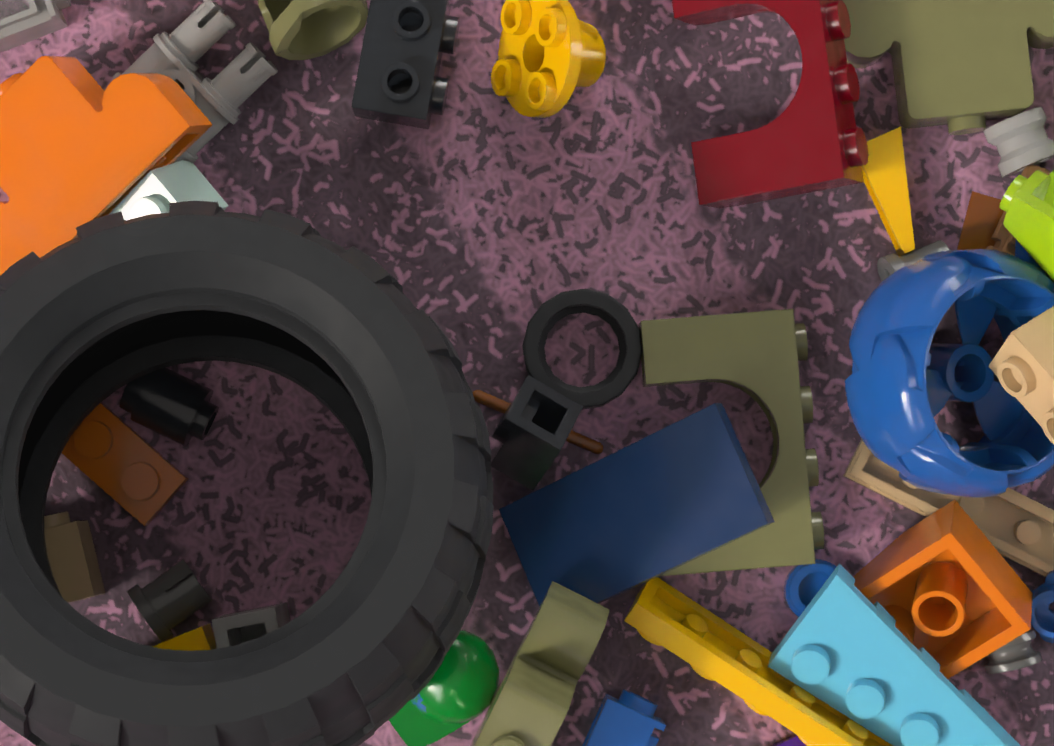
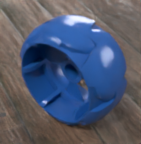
(906, 380)

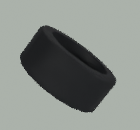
(596, 304)

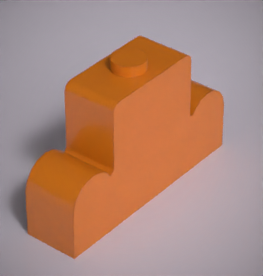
(81, 149)

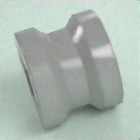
(1021, 141)

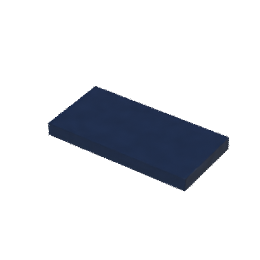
(639, 510)

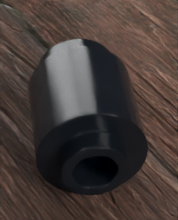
(170, 405)

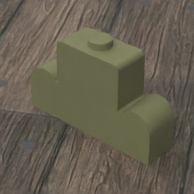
(953, 57)
(544, 671)

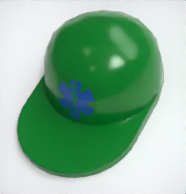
(455, 694)

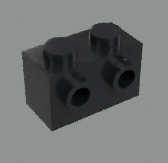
(403, 60)

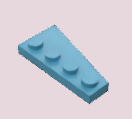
(875, 676)

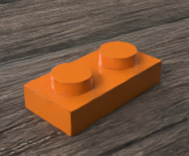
(123, 464)

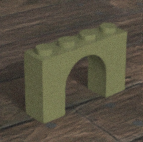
(760, 358)

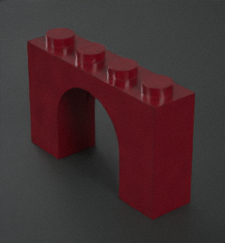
(813, 139)

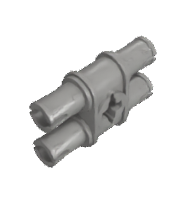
(177, 57)

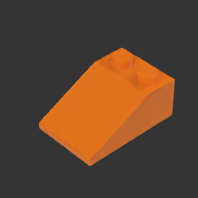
(949, 590)

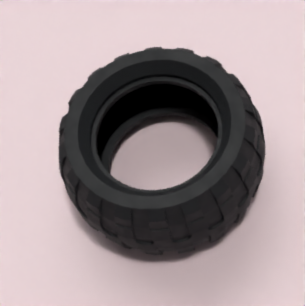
(338, 326)

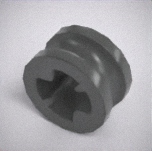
(1014, 655)

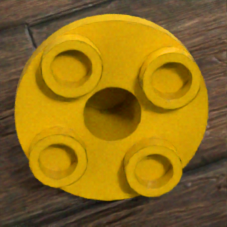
(545, 56)

